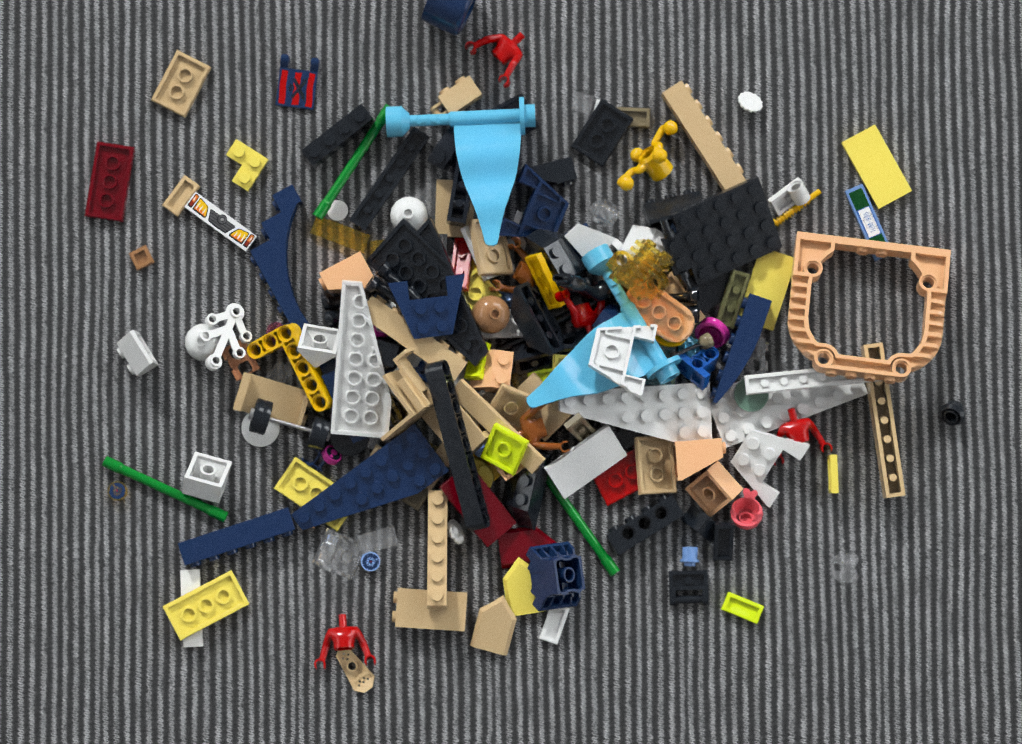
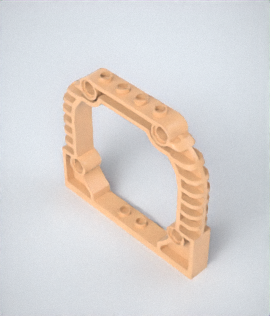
(927, 263)

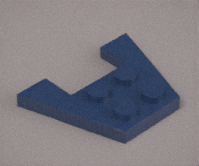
(543, 210)
(429, 315)

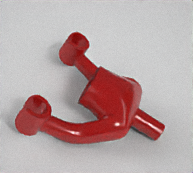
(504, 51)
(581, 314)
(798, 431)
(343, 639)

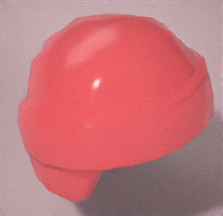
(746, 511)

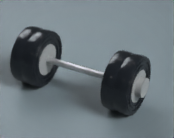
(318, 433)

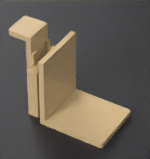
(410, 392)

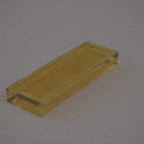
(340, 234)

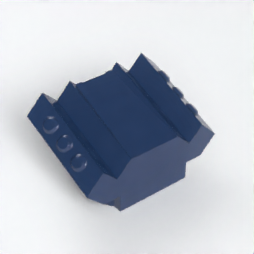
(555, 576)

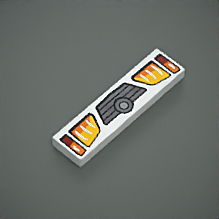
(221, 221)

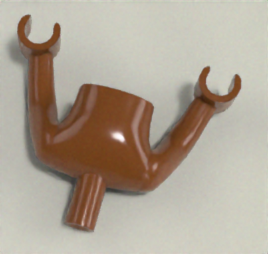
(522, 271)
(535, 430)

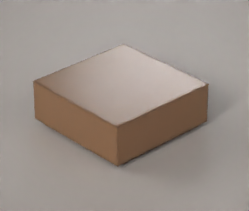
(141, 257)

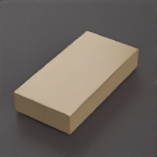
(181, 195)

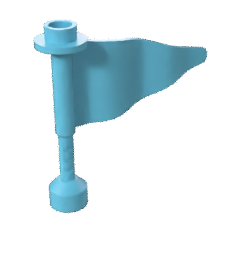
(485, 150)
(572, 374)

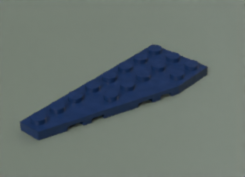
(388, 475)

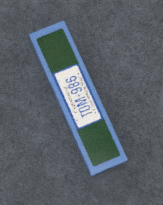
(865, 215)

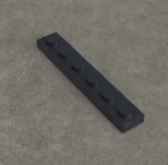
(389, 179)

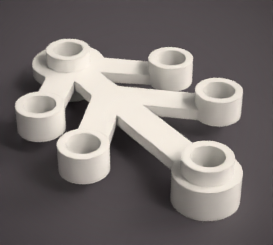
(226, 333)

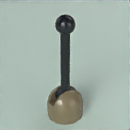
(704, 342)

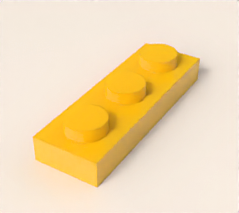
(543, 279)

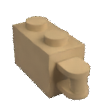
(457, 97)

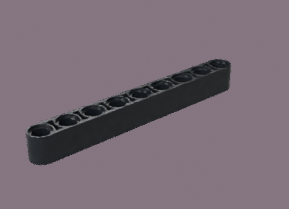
(457, 445)

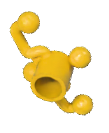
(651, 159)

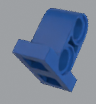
(699, 366)

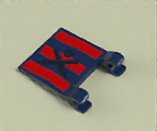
(297, 86)

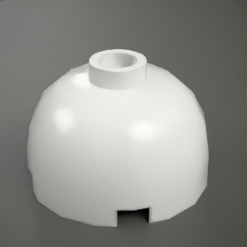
(411, 209)
(198, 349)

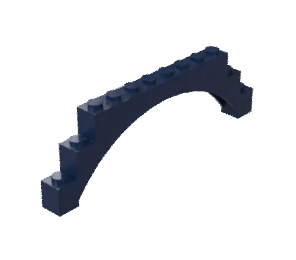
(273, 261)

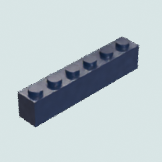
(237, 536)

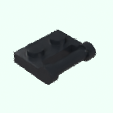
(688, 581)

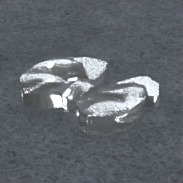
(849, 561)

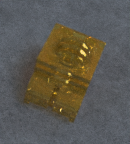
(642, 267)

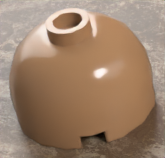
(491, 314)

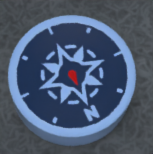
(370, 561)

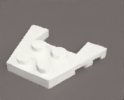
(612, 353)
(758, 456)

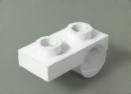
(792, 194)

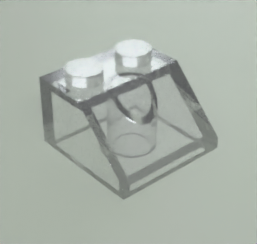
(338, 554)

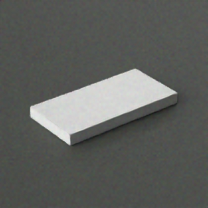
(585, 461)

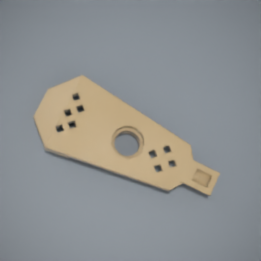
(358, 673)

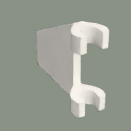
(586, 239)

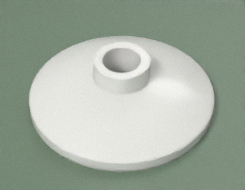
(260, 440)

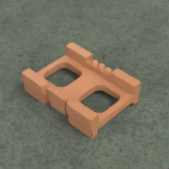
(234, 363)

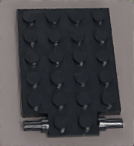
(720, 233)

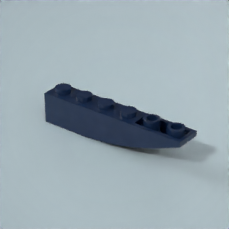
(742, 343)

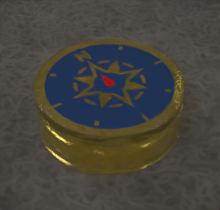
(117, 491)

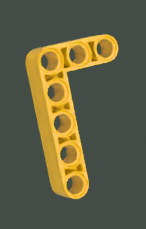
(297, 361)

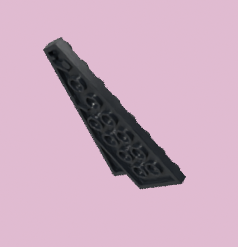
(424, 263)

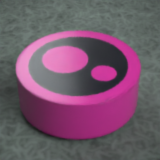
(331, 456)

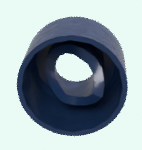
(448, 14)

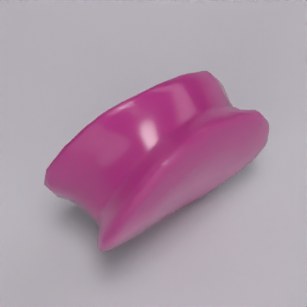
(715, 328)

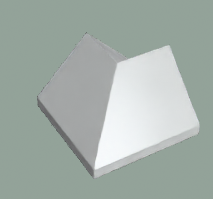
(318, 344)

